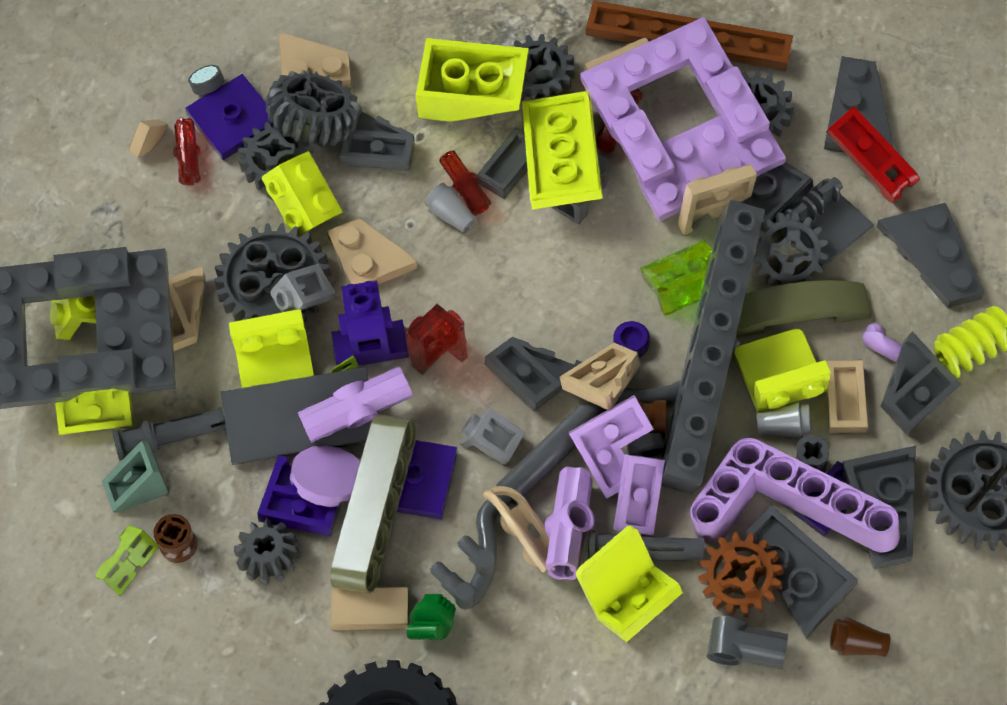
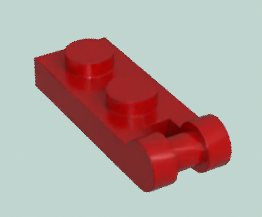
(872, 154)

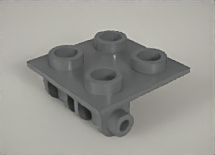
(834, 214)

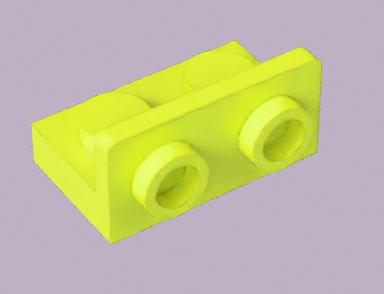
(95, 411)

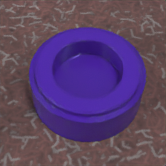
(632, 336)

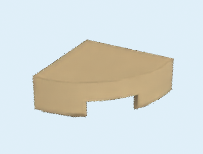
(147, 136)

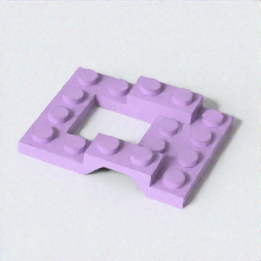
(730, 140)

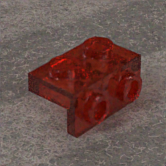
(434, 335)

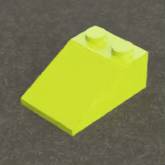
(469, 80)

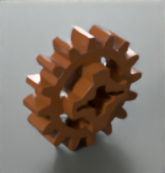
(728, 582)

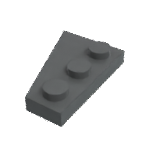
(859, 87)
(936, 250)
(891, 480)
(811, 577)

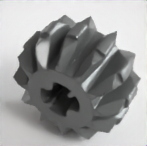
(264, 540)

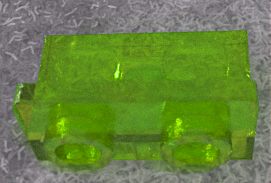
(678, 277)

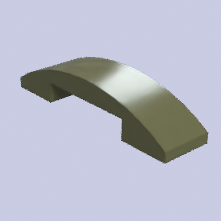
(803, 302)

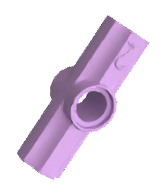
(355, 404)
(569, 523)

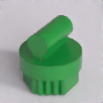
(431, 618)

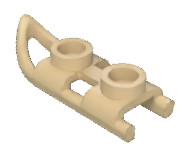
(516, 522)

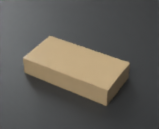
(846, 397)
(365, 611)

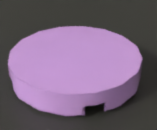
(324, 475)

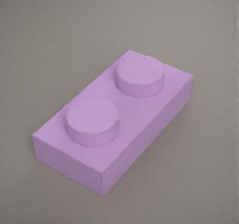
(639, 493)

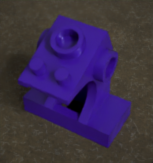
(367, 321)

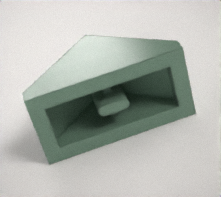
(135, 479)

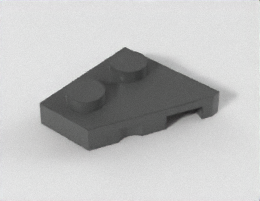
(528, 370)
(916, 384)

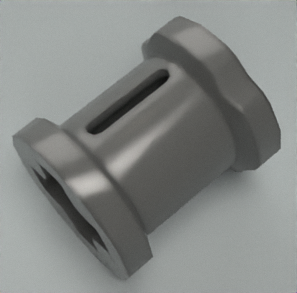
(810, 448)

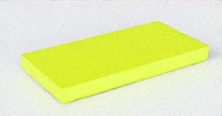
(561, 150)

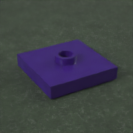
(229, 115)
(428, 480)

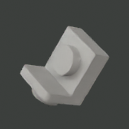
(302, 289)
(492, 435)

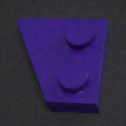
(285, 505)

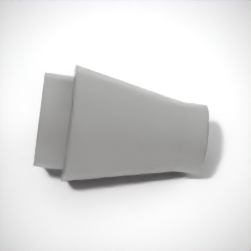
(449, 207)
(786, 421)

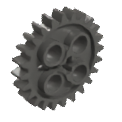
(278, 250)
(961, 469)

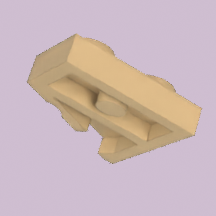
(368, 254)
(186, 306)

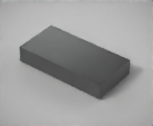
(505, 165)

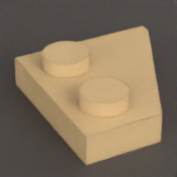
(306, 55)
(713, 194)
(602, 376)

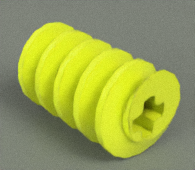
(972, 339)

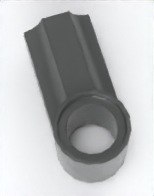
(736, 642)

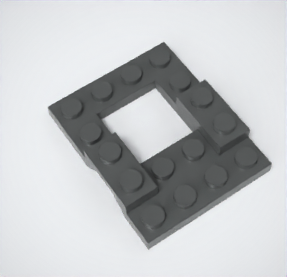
(130, 325)

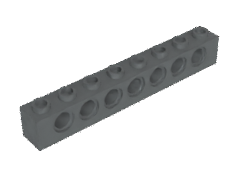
(711, 346)

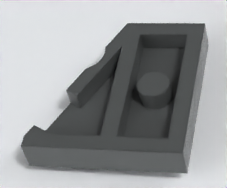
(377, 145)

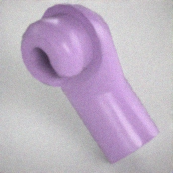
(875, 339)

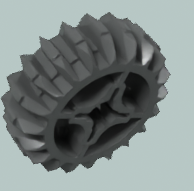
(312, 108)

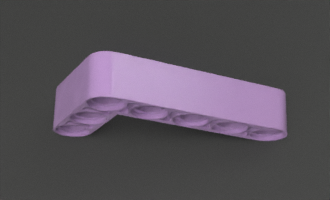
(792, 493)

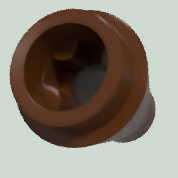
(855, 638)

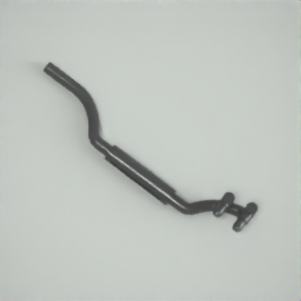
(523, 479)

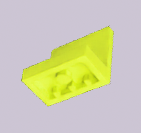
(271, 348)

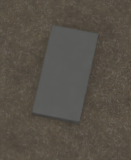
(266, 422)

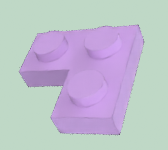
(604, 436)

